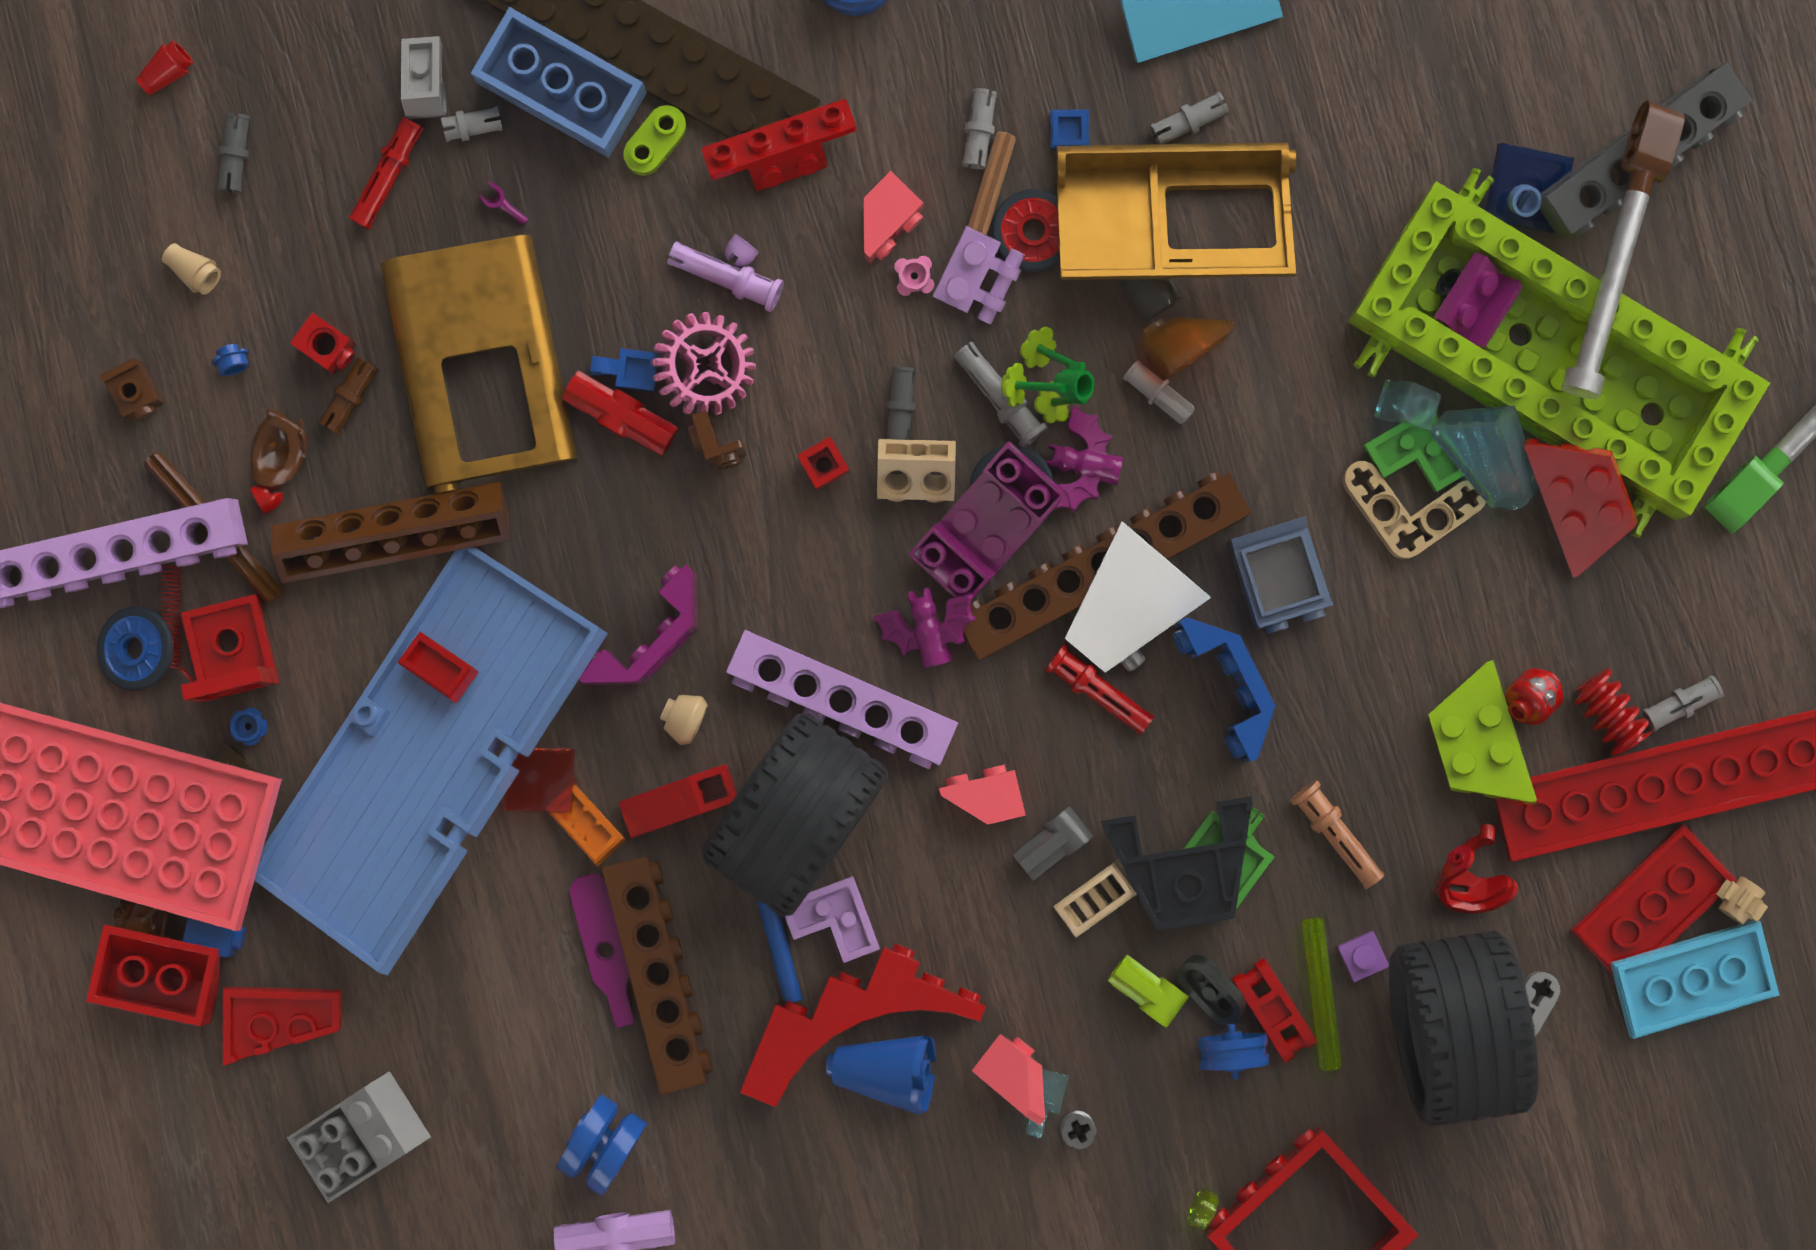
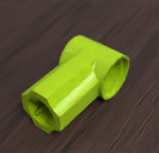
(1153, 994)

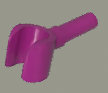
(503, 204)

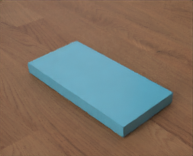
(1171, 25)
(1694, 979)

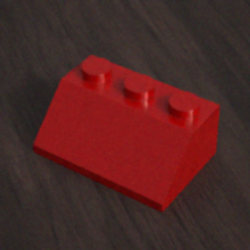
(155, 976)

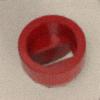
(266, 499)

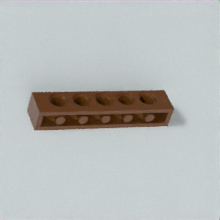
(390, 532)
(670, 1072)

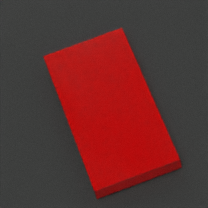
(1654, 900)

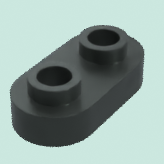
(1211, 990)

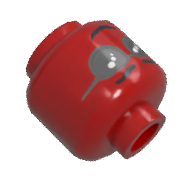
(1534, 696)

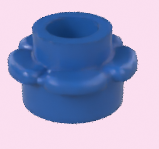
(231, 360)
(238, 722)

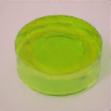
(1202, 1209)

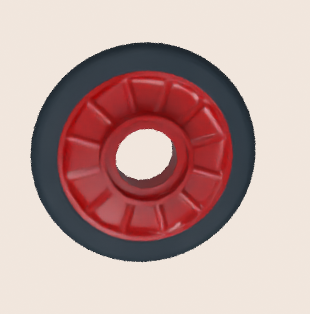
(1009, 222)

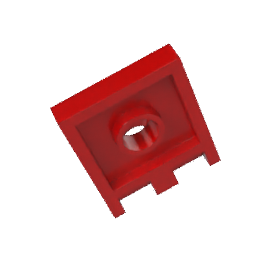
(233, 672)

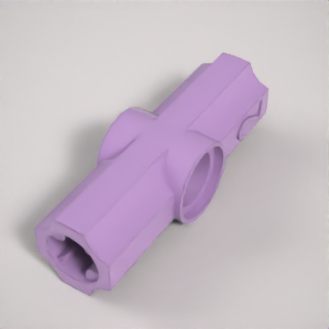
(617, 1232)

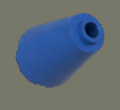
(887, 1071)

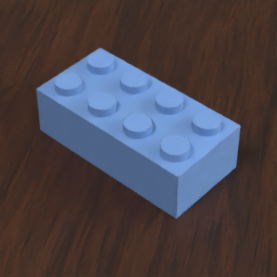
(559, 82)

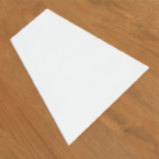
(1130, 601)

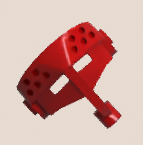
(1481, 893)

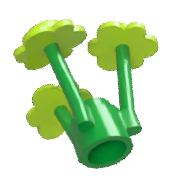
(1068, 386)

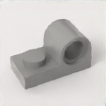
(421, 78)

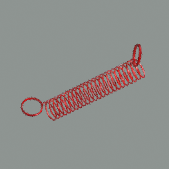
(187, 675)

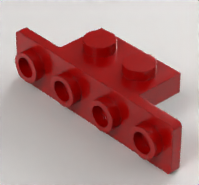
(781, 148)

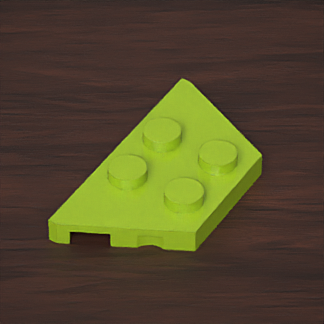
(1481, 741)

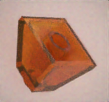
(1183, 341)

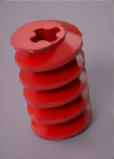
(1612, 712)

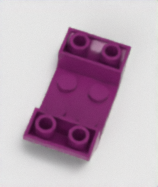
(988, 523)
(681, 593)

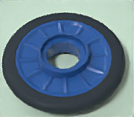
(156, 648)

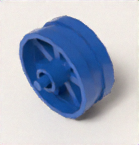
(1233, 1051)

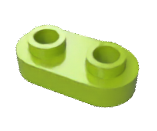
(656, 140)

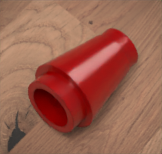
(164, 68)

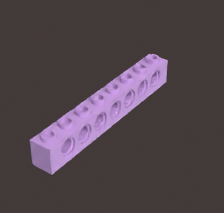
(219, 516)

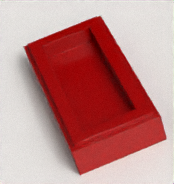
(438, 667)

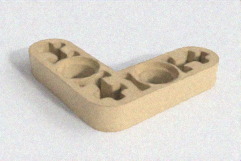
(1401, 520)

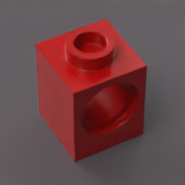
(313, 332)

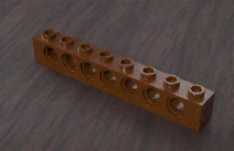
(1228, 509)

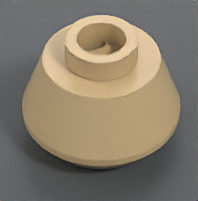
(684, 717)

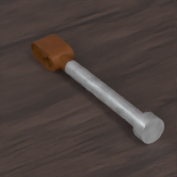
(1649, 160)

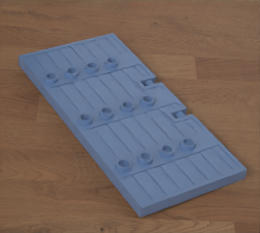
(368, 827)

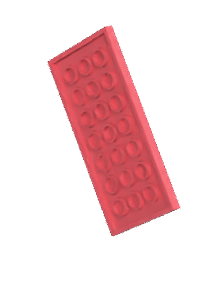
(131, 817)

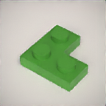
(1410, 443)

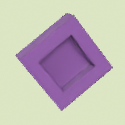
(1362, 956)

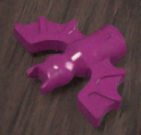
(1090, 464)
(929, 633)

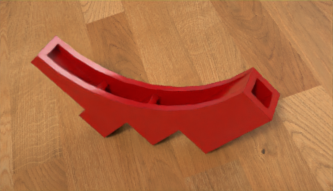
(892, 988)

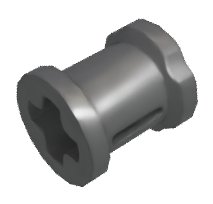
(1072, 1140)

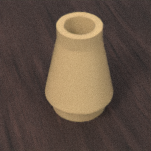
(193, 269)

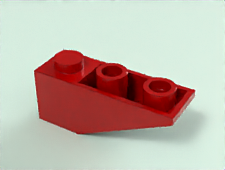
(679, 800)

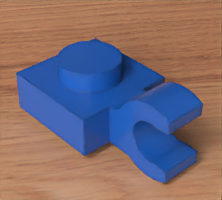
(632, 369)

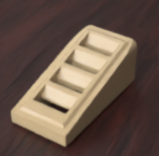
(1071, 918)

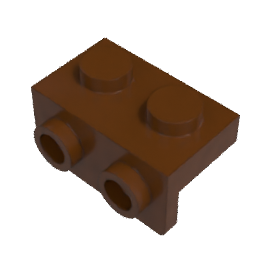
(706, 441)

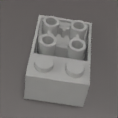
(358, 1137)

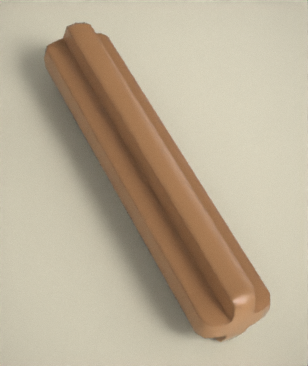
(992, 182)

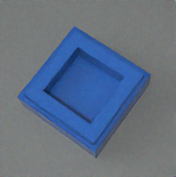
(1069, 128)

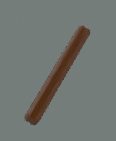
(185, 497)

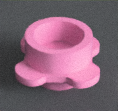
(906, 268)

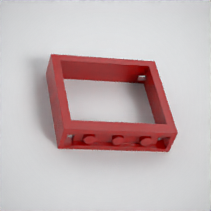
(1282, 1168)

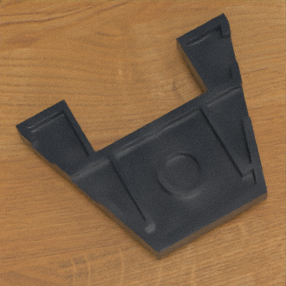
(1187, 883)

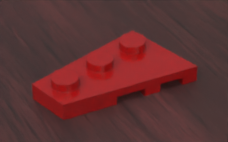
(276, 1017)

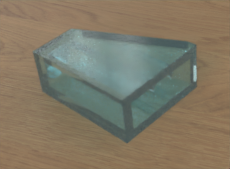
(1489, 453)

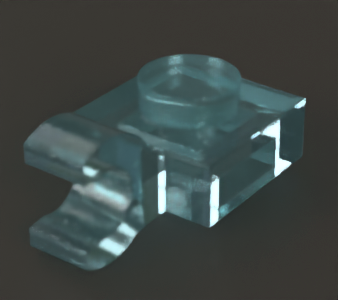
(1054, 1089)

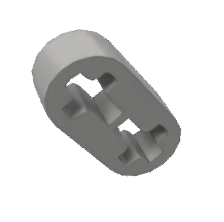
(1544, 1004)

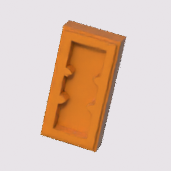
(589, 828)

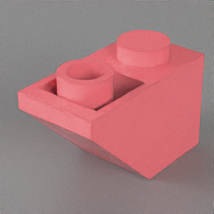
(887, 212)
(988, 798)

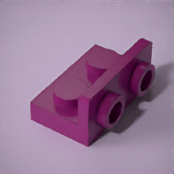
(1478, 301)

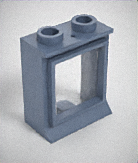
(1280, 575)

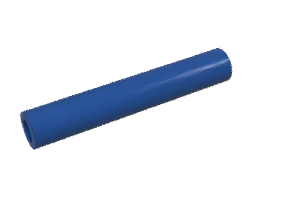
(780, 954)

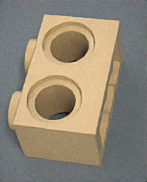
(916, 461)

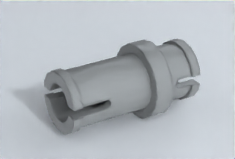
(471, 124)

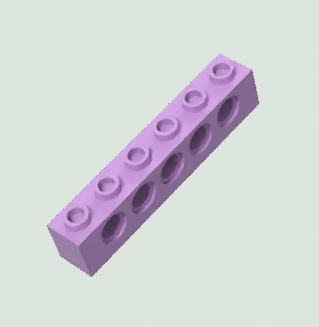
(755, 650)

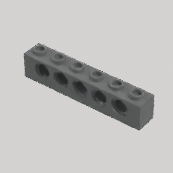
(1561, 201)

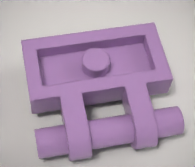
(967, 270)

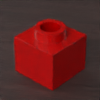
(823, 450)

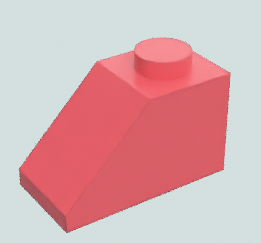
(1014, 1076)

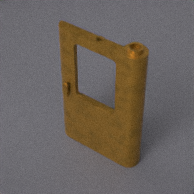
(1117, 217)
(468, 304)

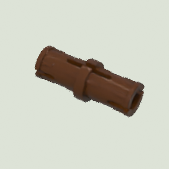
(348, 395)

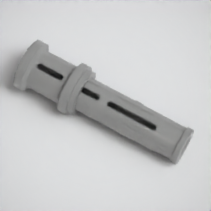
(1017, 418)

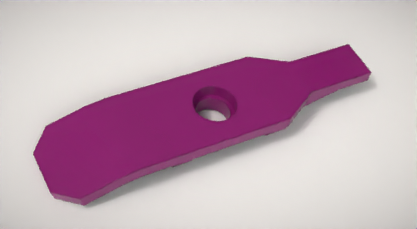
(598, 926)

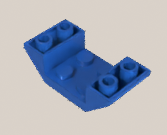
(1247, 735)

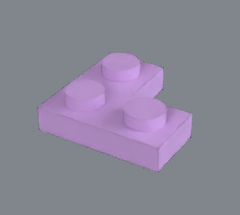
(842, 910)

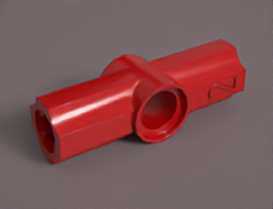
(620, 413)

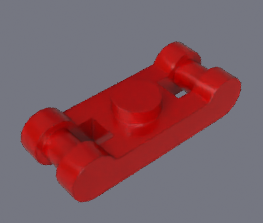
(1274, 1010)

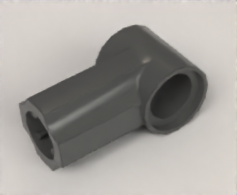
(1059, 838)

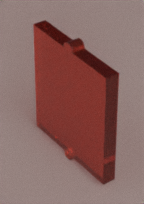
(542, 782)

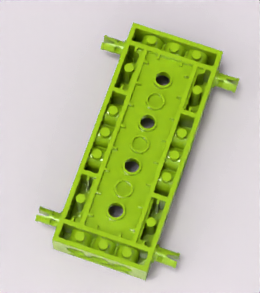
(1646, 360)

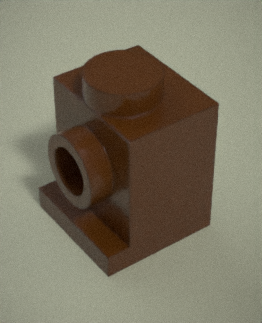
(147, 396)

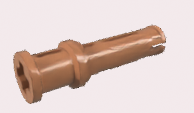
(1326, 819)

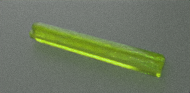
(1321, 994)

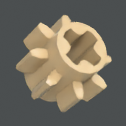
(1742, 900)

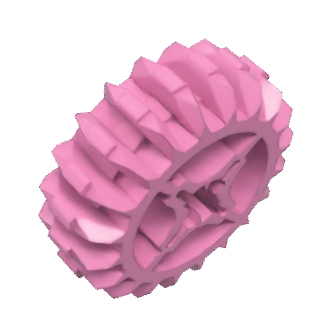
(689, 355)

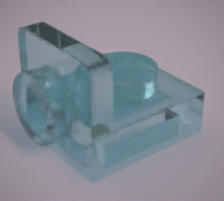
(1407, 404)

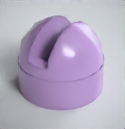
(742, 249)

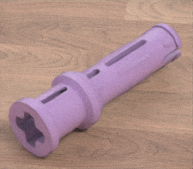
(742, 282)

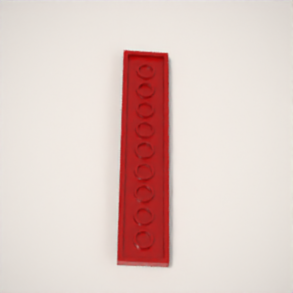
(1662, 786)

